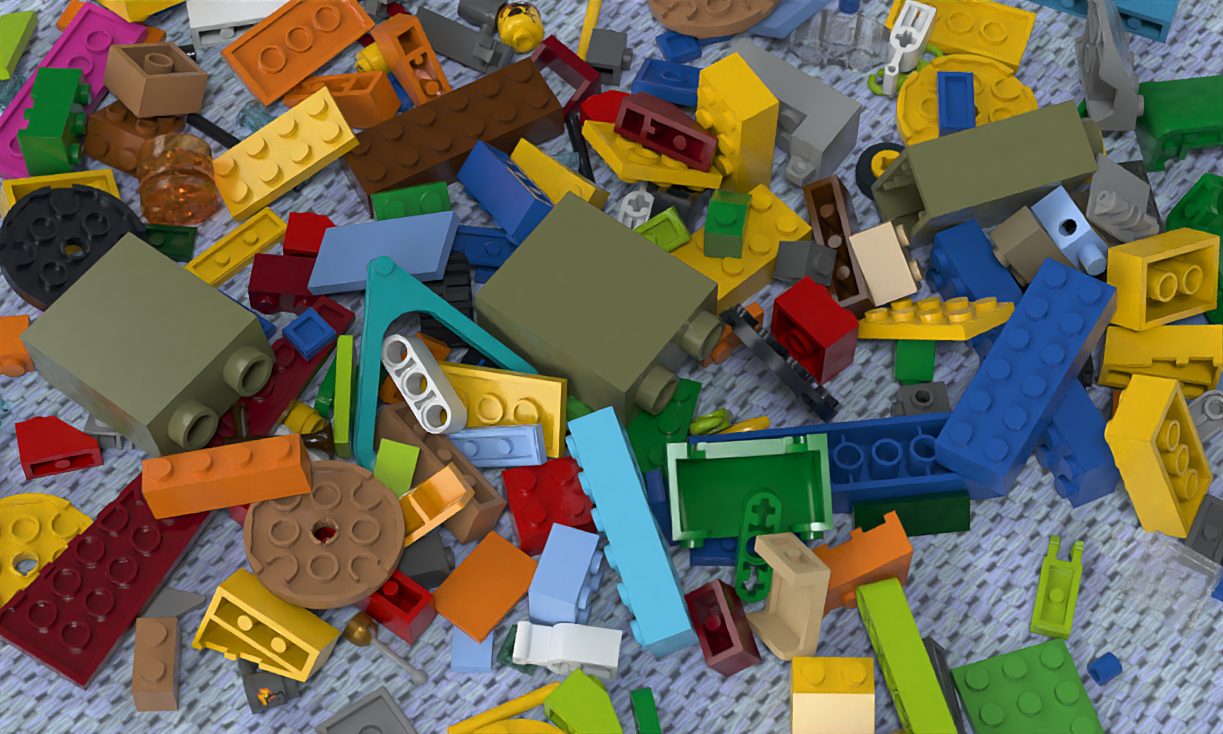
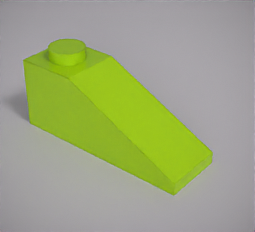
(582, 706)

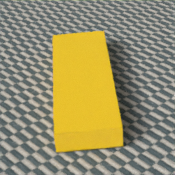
(238, 248)

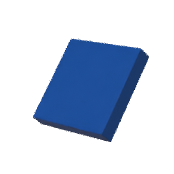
(668, 81)

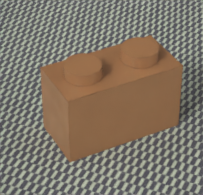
(157, 664)

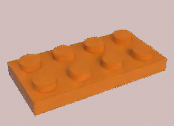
(294, 45)

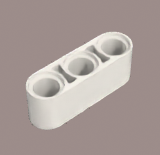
(439, 391)

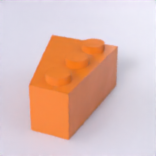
(865, 560)

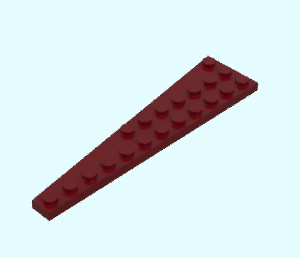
(114, 569)

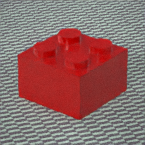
(815, 329)
(545, 496)

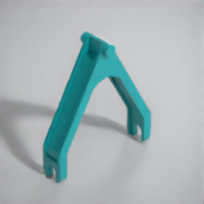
(387, 296)

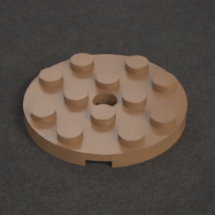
(711, 17)
(346, 567)

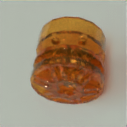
(176, 180)

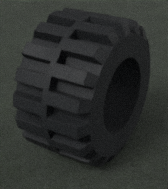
(455, 290)

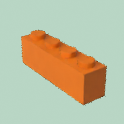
(226, 476)

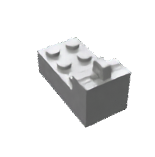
(813, 118)

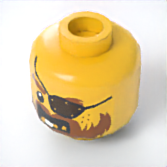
(520, 26)

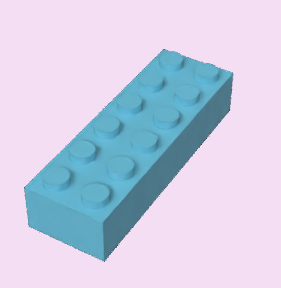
(634, 534)

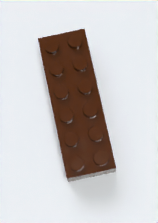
(440, 134)

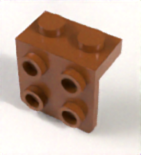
(117, 134)

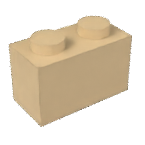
(887, 262)

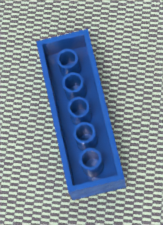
(1026, 376)

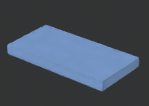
(414, 243)

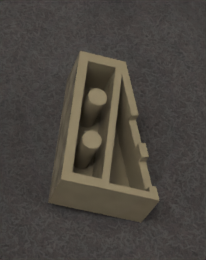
(1025, 245)

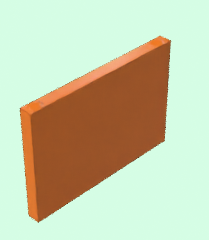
(485, 586)

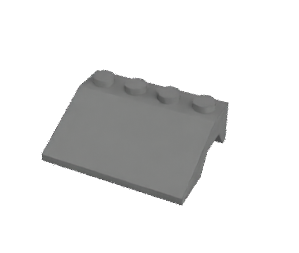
(1108, 69)

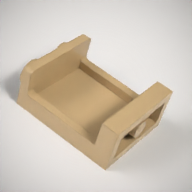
(796, 597)

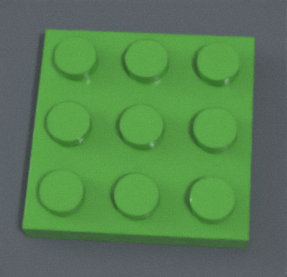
(1026, 693)

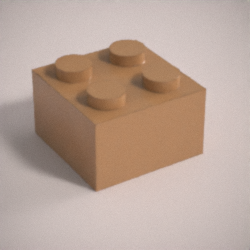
(155, 79)

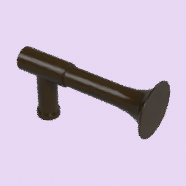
(319, 440)

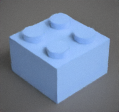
(566, 578)

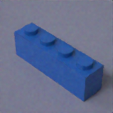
(504, 191)

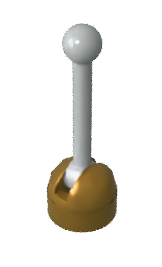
(363, 632)

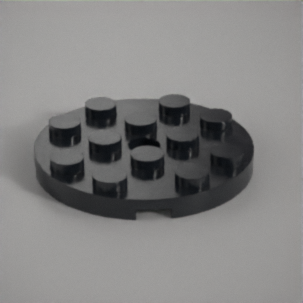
(48, 222)
(780, 362)

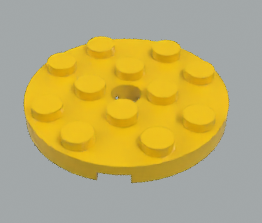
(995, 95)
(35, 529)

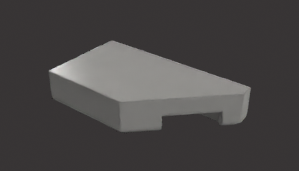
(174, 603)

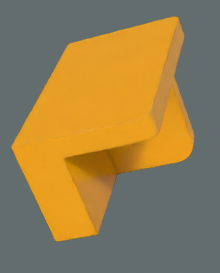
(434, 501)

